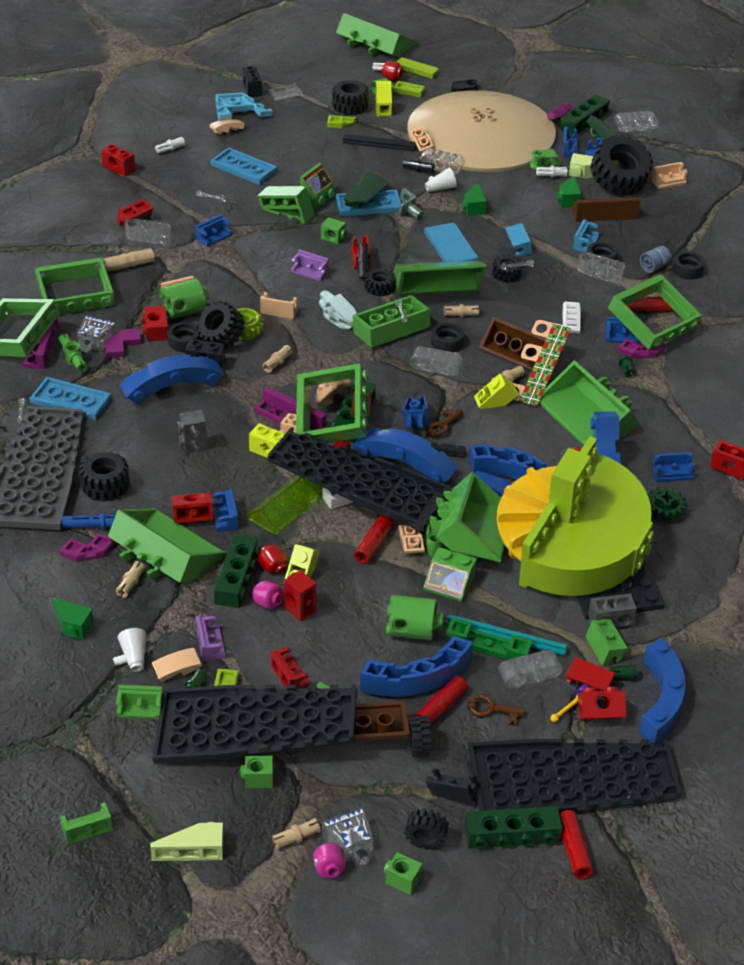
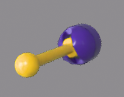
(555, 717)

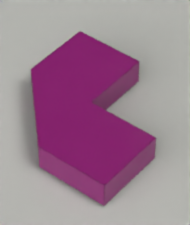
(559, 111)
(115, 344)
(636, 350)
(97, 548)

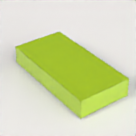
(409, 89)

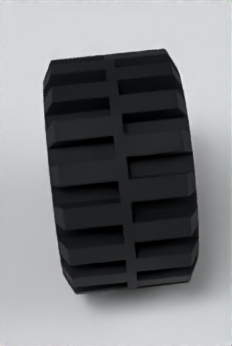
(350, 97)
(218, 314)
(104, 476)

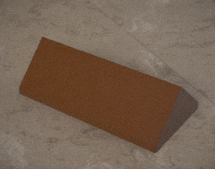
(606, 209)
(509, 341)
(381, 721)

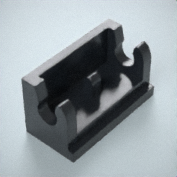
(453, 787)

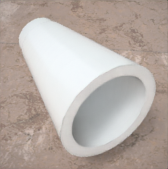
(442, 181)
(133, 647)

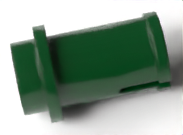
(626, 363)
(625, 671)
(197, 679)

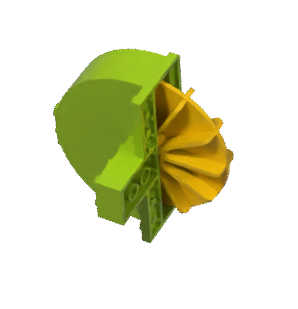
(576, 524)

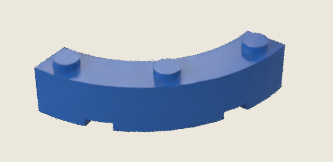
(169, 372)
(606, 431)
(409, 449)
(503, 462)
(668, 671)
(419, 675)

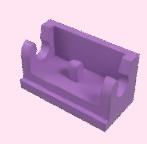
(310, 265)
(209, 638)

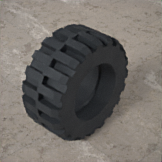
(627, 151)

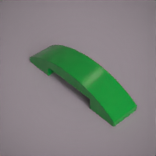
(488, 643)

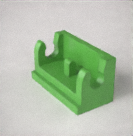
(605, 641)
(139, 701)
(87, 826)

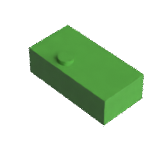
(385, 324)

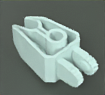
(337, 309)

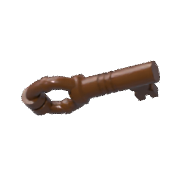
(443, 424)
(494, 707)

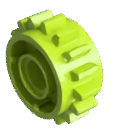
(253, 323)

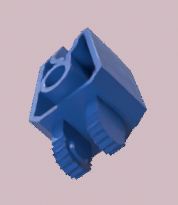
(415, 413)

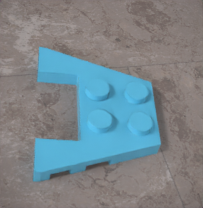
(233, 102)

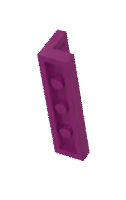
(44, 349)
(283, 405)

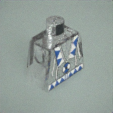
(94, 333)
(351, 834)

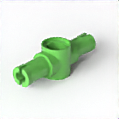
(73, 353)

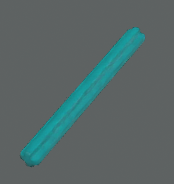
(538, 643)

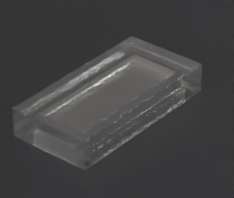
(285, 92)

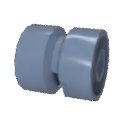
(655, 259)

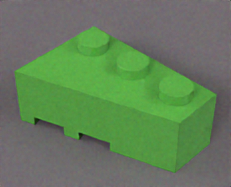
(287, 200)

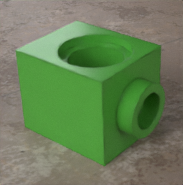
(333, 230)
(258, 771)
(408, 879)

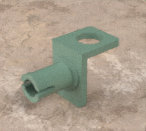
(408, 206)

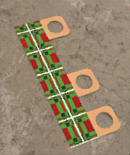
(545, 361)

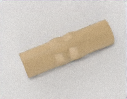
(128, 260)

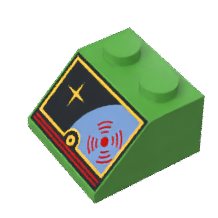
(318, 184)
(450, 574)

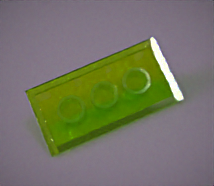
(285, 504)

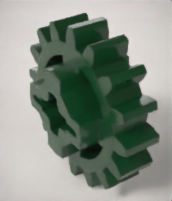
(667, 504)

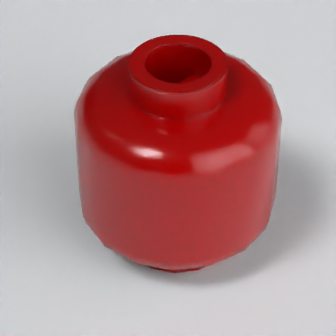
(392, 70)
(273, 559)

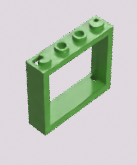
(74, 271)
(676, 301)
(46, 313)
(336, 433)

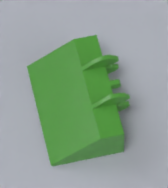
(374, 36)
(439, 277)
(577, 395)
(470, 519)
(163, 544)

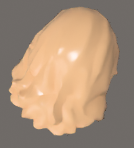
(327, 390)

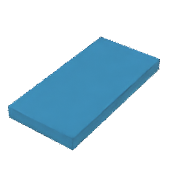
(244, 166)
(383, 202)
(450, 243)
(69, 395)

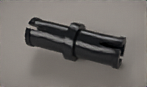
(418, 165)
(363, 259)

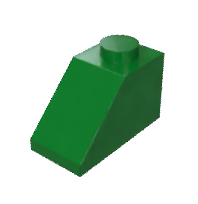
(568, 193)
(474, 201)
(73, 618)

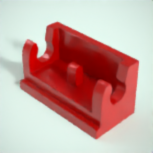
(134, 211)
(354, 250)
(288, 669)
(590, 675)

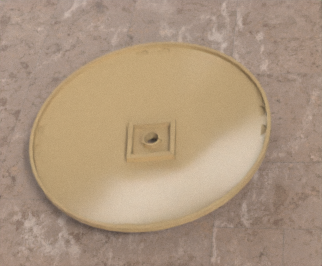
(485, 128)

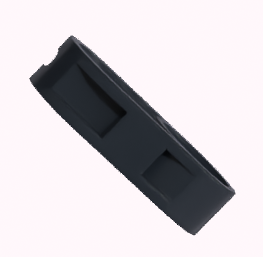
(464, 85)

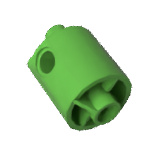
(184, 298)
(413, 617)

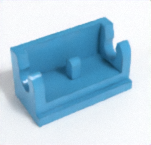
(585, 236)
(519, 239)

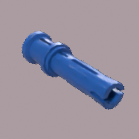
(103, 521)

